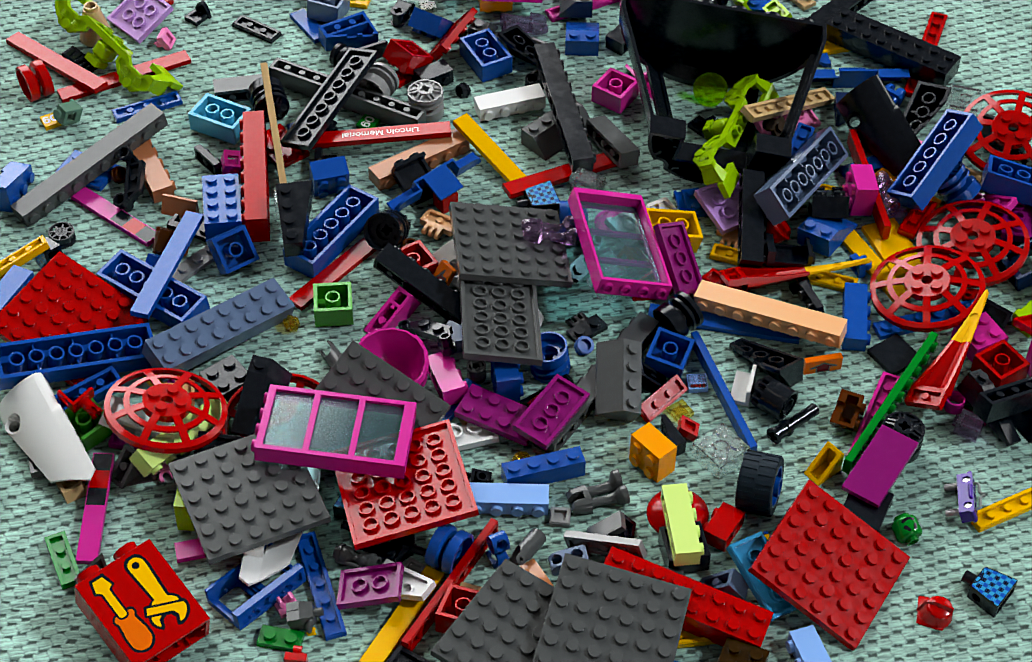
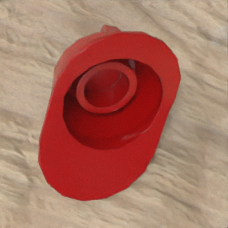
(780, 231)
(934, 612)

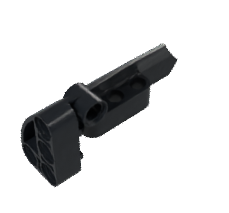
(881, 124)

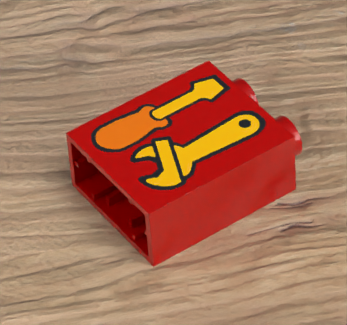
(140, 605)

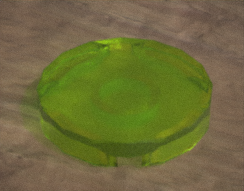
(710, 89)

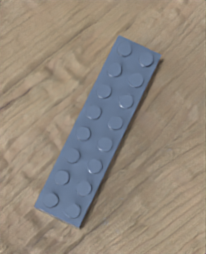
(801, 176)
(219, 328)

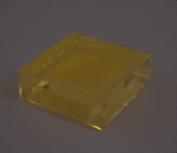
(678, 409)

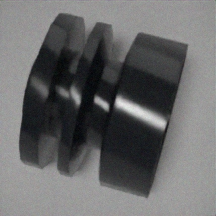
(257, 98)
(376, 229)
(679, 314)
(909, 426)

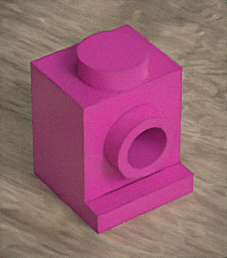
(231, 165)

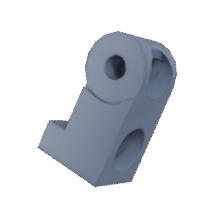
(556, 558)

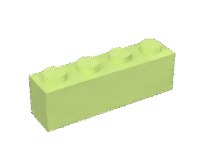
(681, 525)

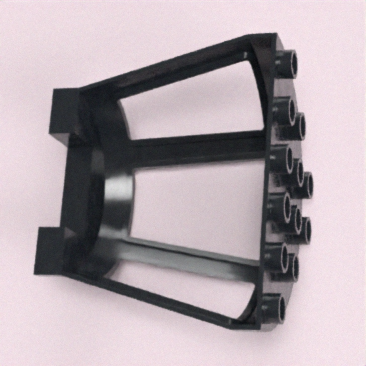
(702, 37)

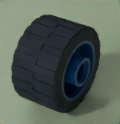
(759, 483)

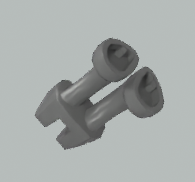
(582, 496)

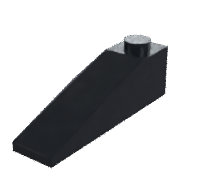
(925, 103)
(772, 362)

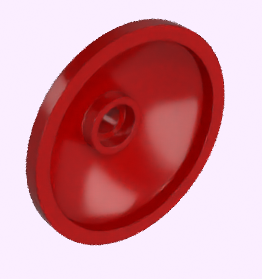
(656, 516)

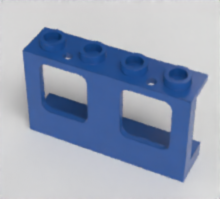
(261, 597)

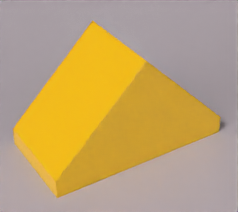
(825, 464)

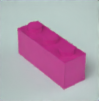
(447, 378)

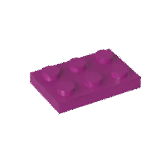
(370, 585)

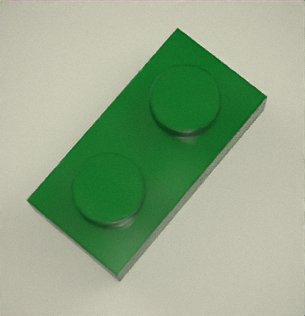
(279, 638)

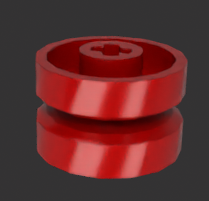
(35, 80)

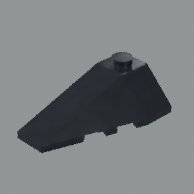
(518, 43)
(259, 376)
(970, 387)

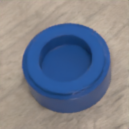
(584, 345)

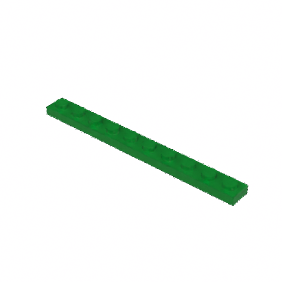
(889, 404)

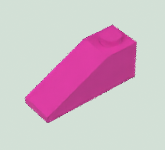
(396, 308)

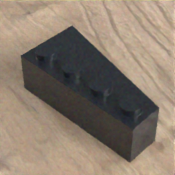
(294, 212)

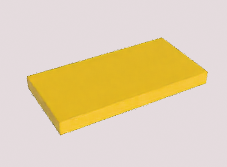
(888, 247)

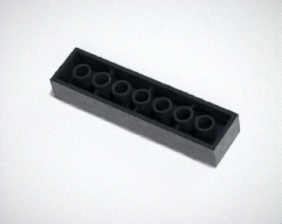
(892, 47)

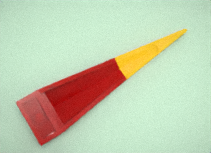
(755, 278)
(939, 379)

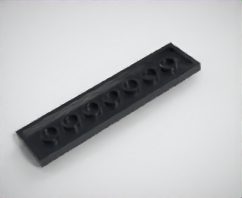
(329, 99)

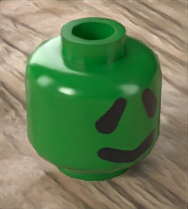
(906, 529)

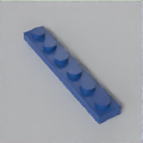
(885, 329)

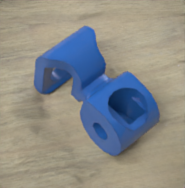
(498, 544)

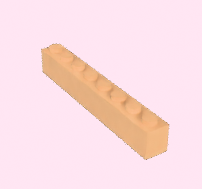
(771, 314)

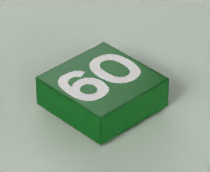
(368, 122)

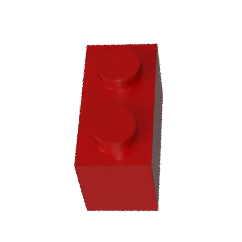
(723, 526)

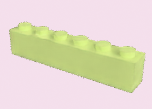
(152, 462)

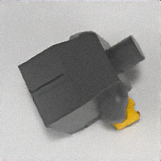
(303, 616)

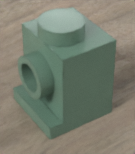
(65, 111)

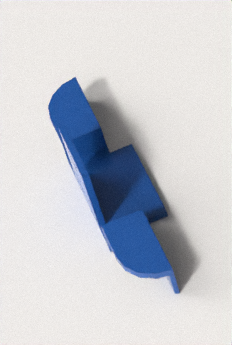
(854, 76)
(439, 180)

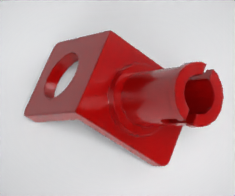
(83, 401)

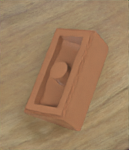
(179, 205)

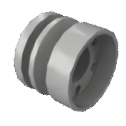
(381, 79)
(429, 96)

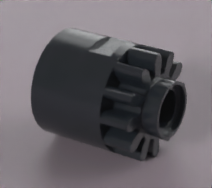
(773, 397)

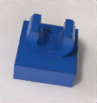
(860, 270)

